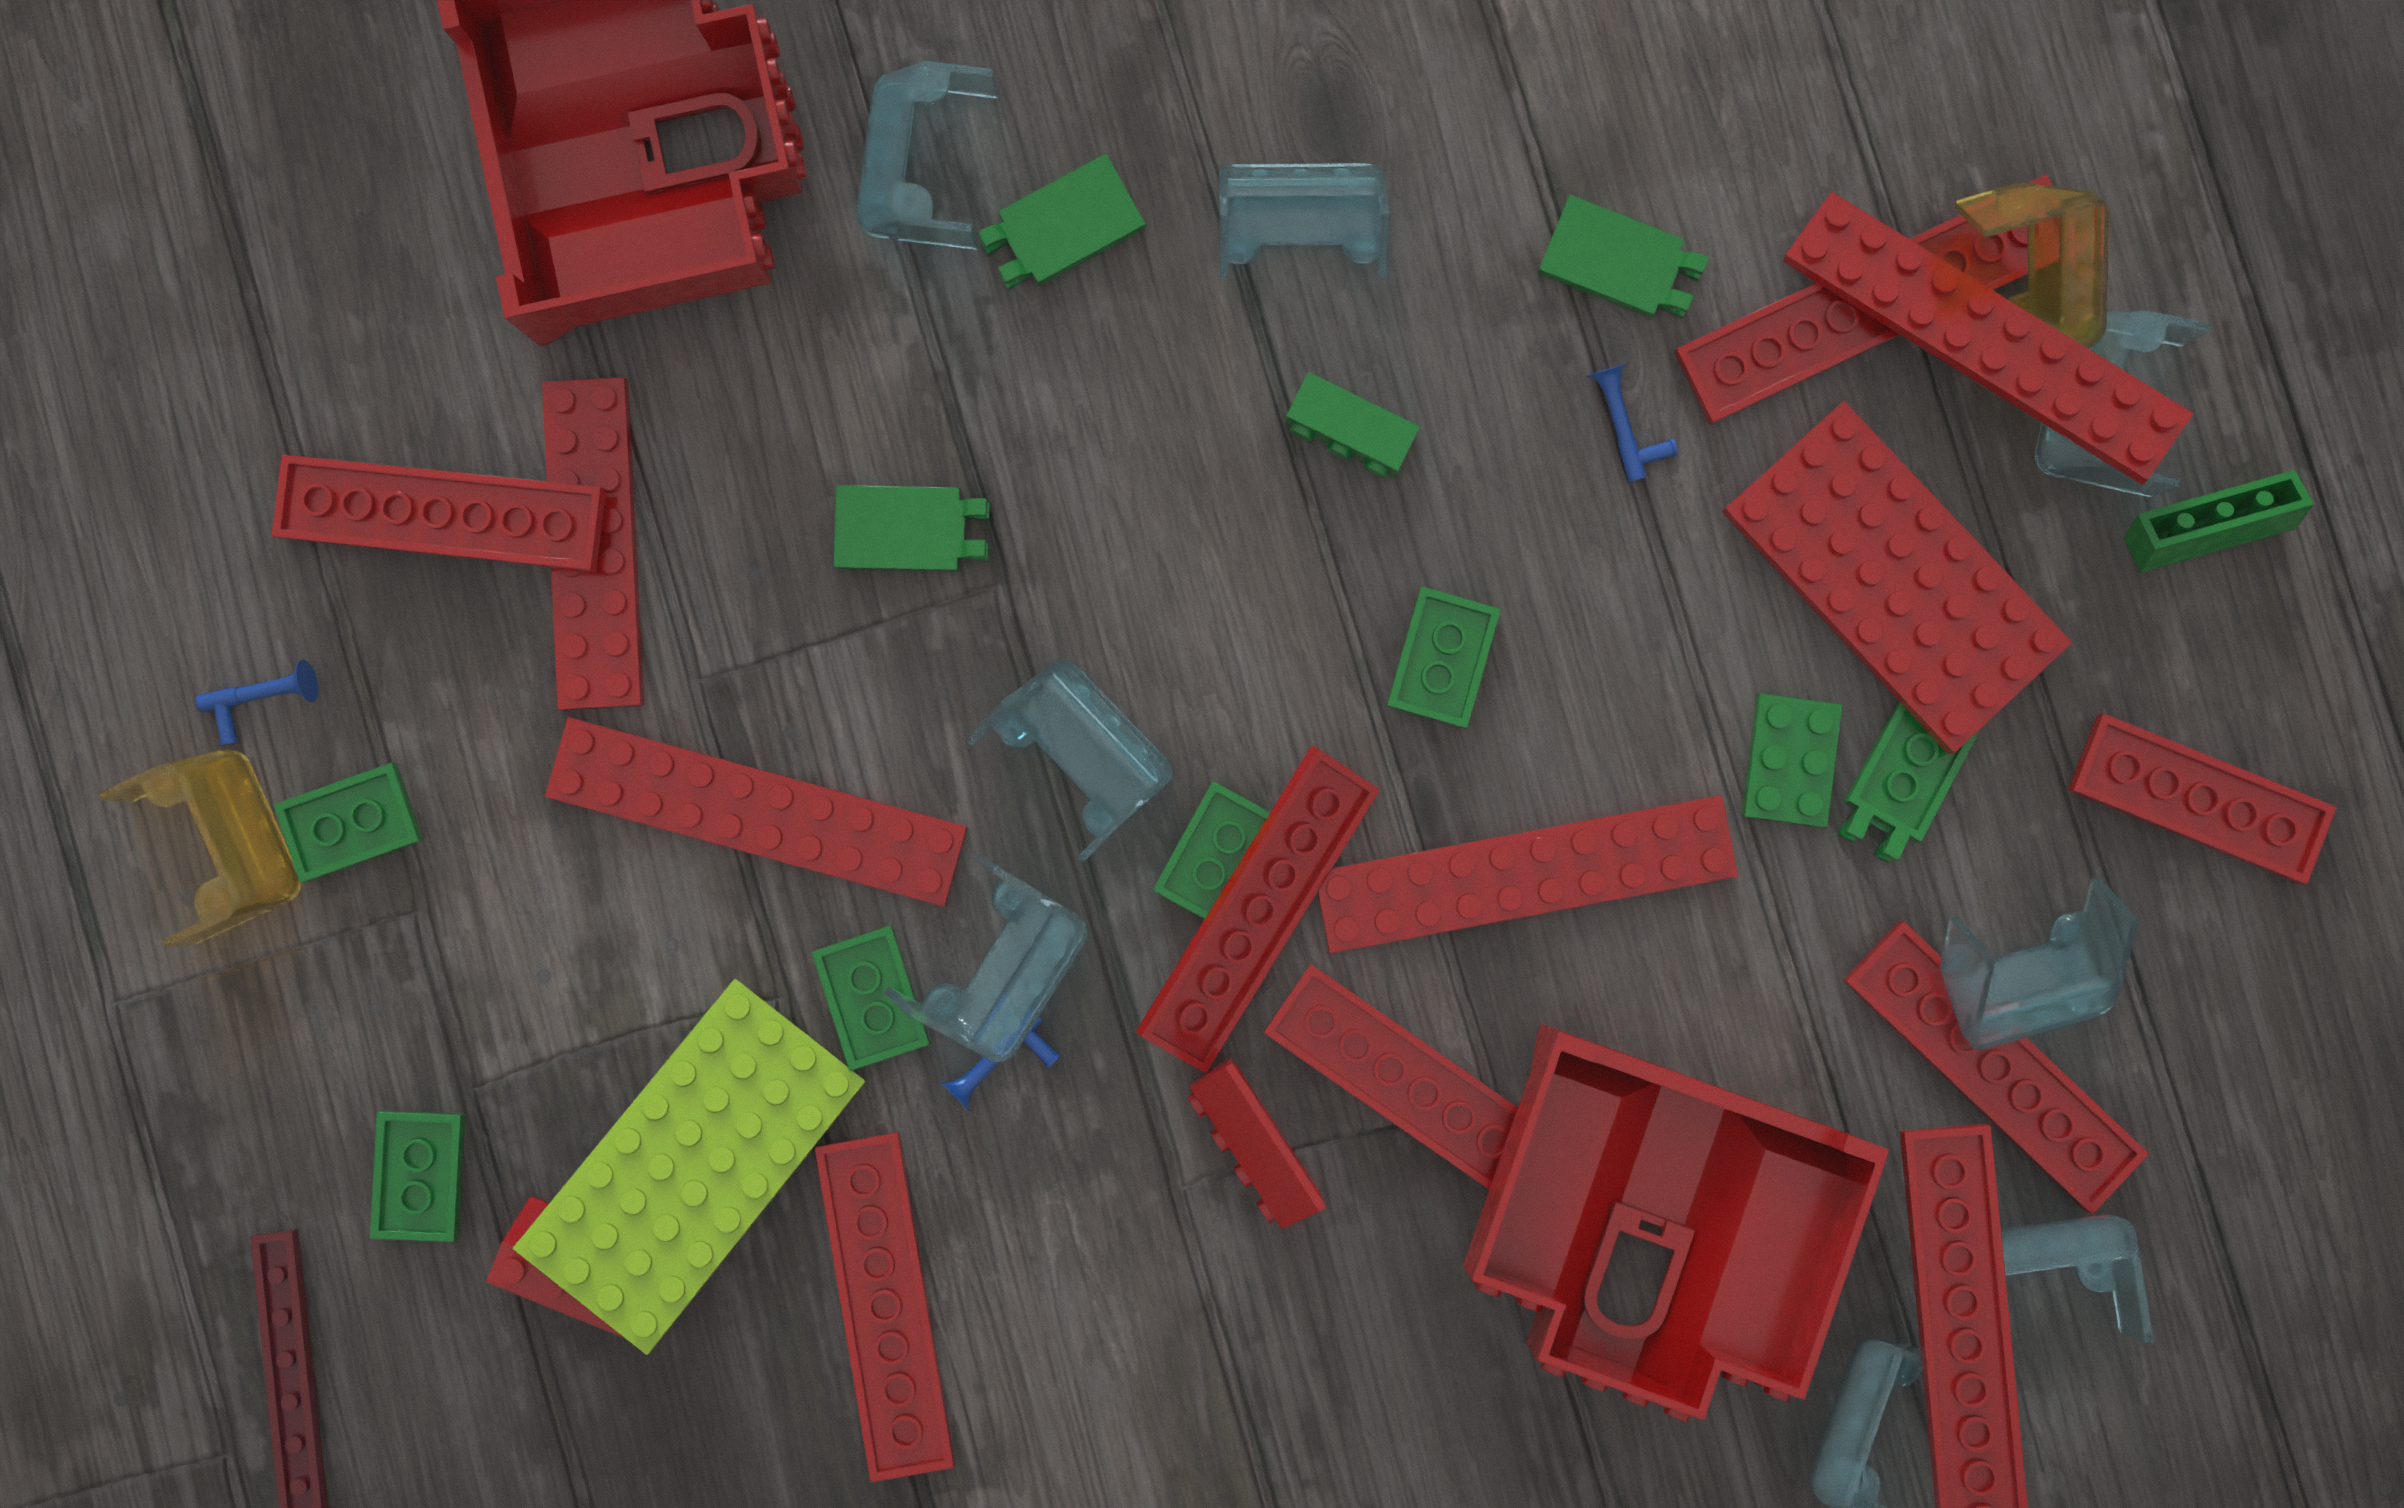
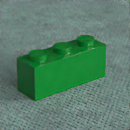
(1350, 426)

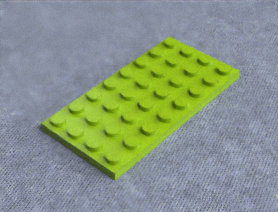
(689, 1166)

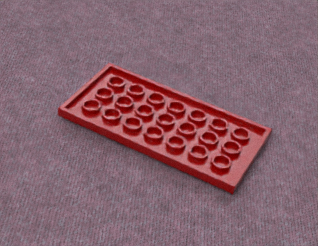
(1897, 577)

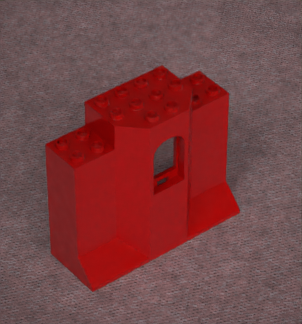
(562, 133)
(1746, 1199)

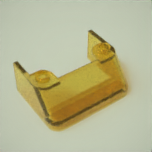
(2064, 251)
(237, 833)

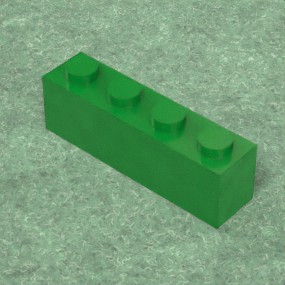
(2217, 521)

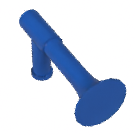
(1632, 456)
(301, 682)
(964, 1086)

